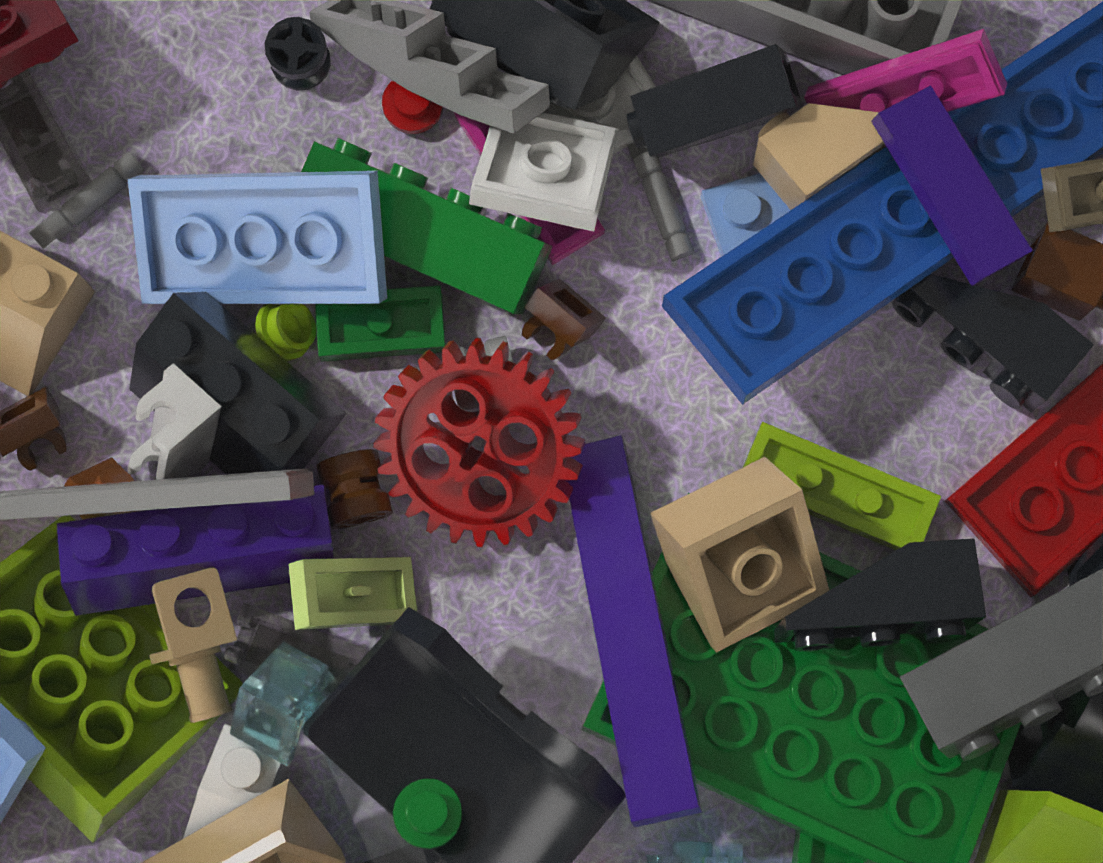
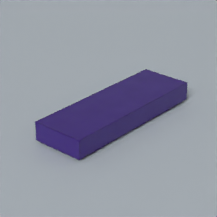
(951, 185)

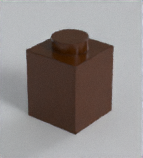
(1063, 272)

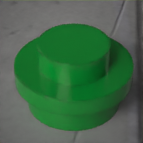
(427, 813)

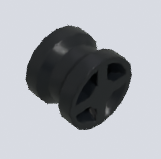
(296, 39)

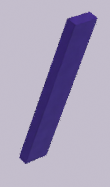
(631, 638)

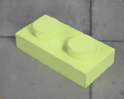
(351, 591)

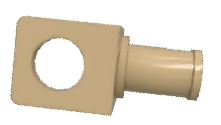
(195, 647)

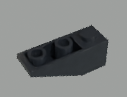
(1025, 338)
(910, 591)

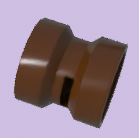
(354, 489)

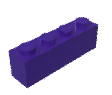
(120, 557)

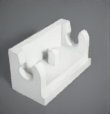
(181, 427)

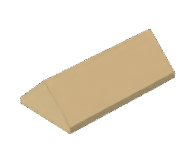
(264, 830)

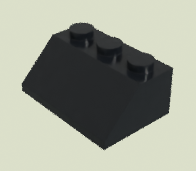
(561, 43)
(268, 408)

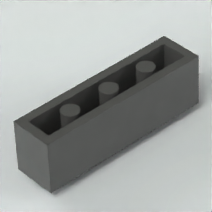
(1013, 671)

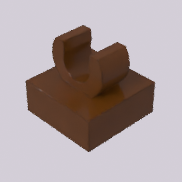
(564, 314)
(30, 420)

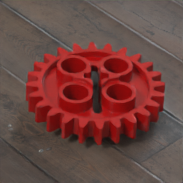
(505, 396)

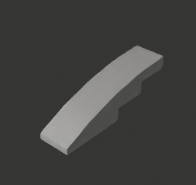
(413, 50)

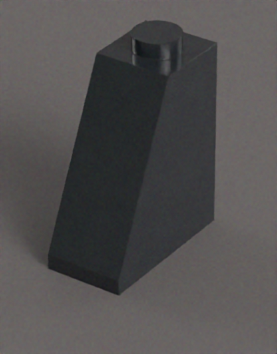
(714, 102)

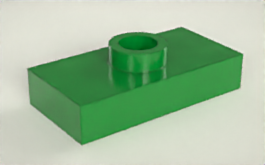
(399, 326)

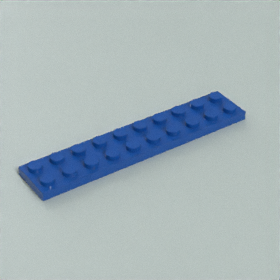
(867, 231)

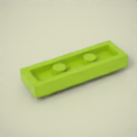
(848, 490)

